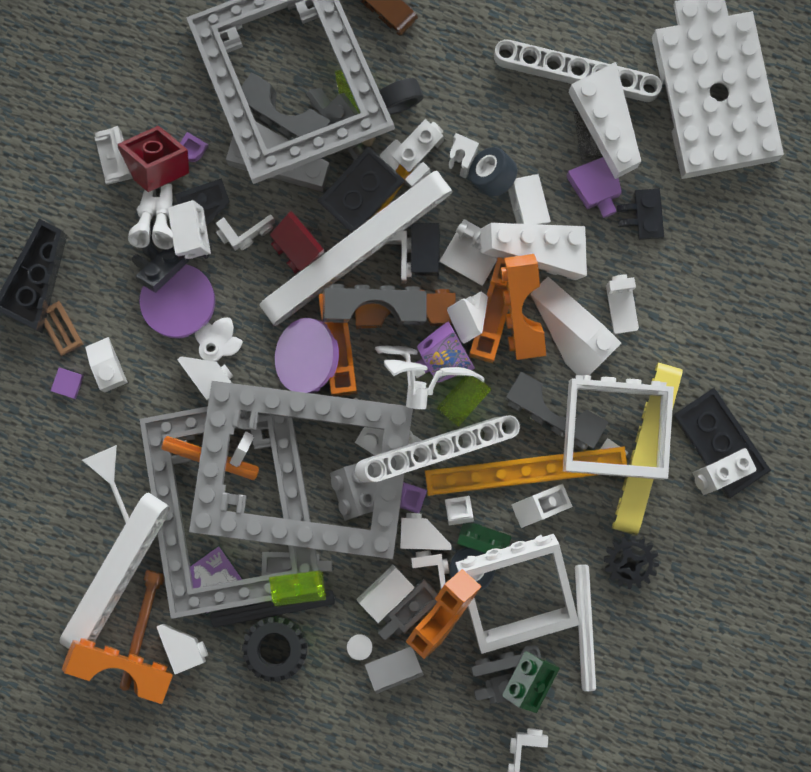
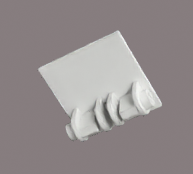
(465, 254)

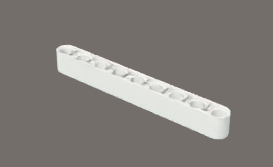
(355, 248)

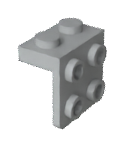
(353, 495)

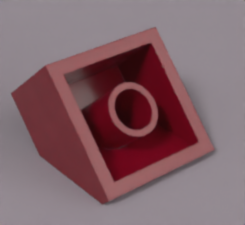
(154, 158)
(296, 243)

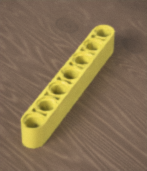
(637, 490)

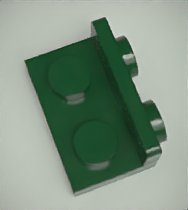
(482, 538)
(530, 682)

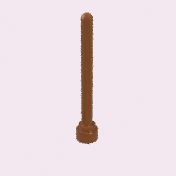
(153, 582)

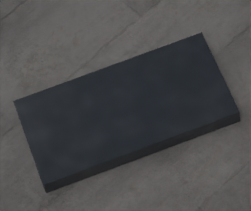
(717, 435)

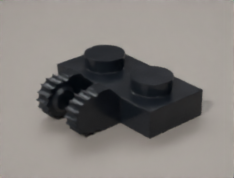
(648, 214)
(160, 269)

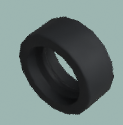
(401, 95)

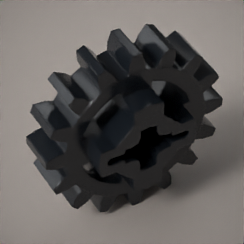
(640, 557)

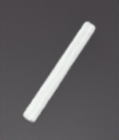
(585, 628)

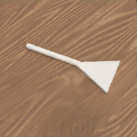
(104, 465)

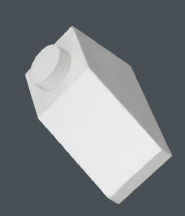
(105, 365)
(204, 372)
(541, 505)
(421, 534)
(181, 648)

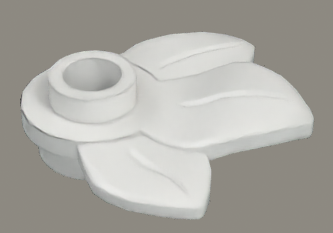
(220, 337)

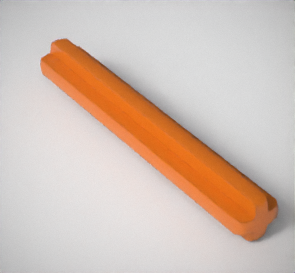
(193, 452)

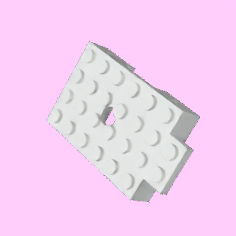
(706, 51)

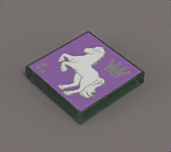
(214, 569)

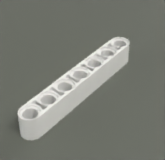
(566, 63)
(427, 448)
(116, 570)

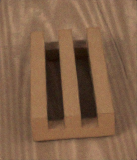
(70, 346)

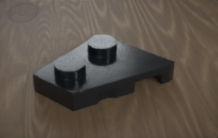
(210, 196)

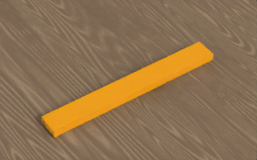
(515, 471)

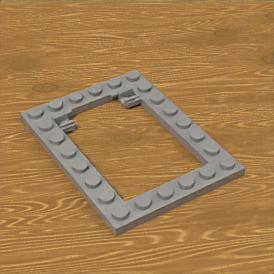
(224, 20)
(224, 415)
(184, 425)

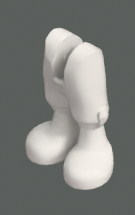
(151, 205)

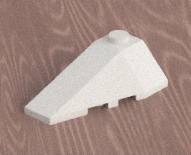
(575, 331)

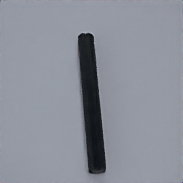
(265, 610)

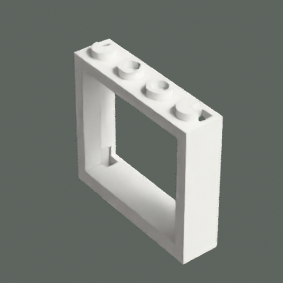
(632, 386)
(530, 627)

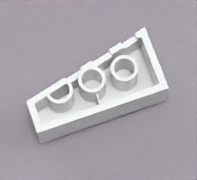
(607, 117)
(556, 247)

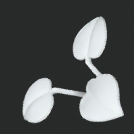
(417, 390)

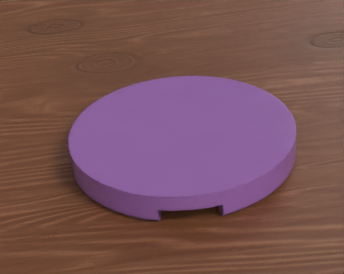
(179, 305)
(306, 355)

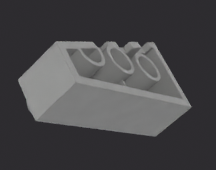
(310, 175)

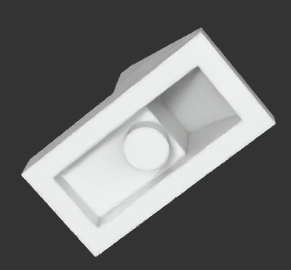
(469, 316)

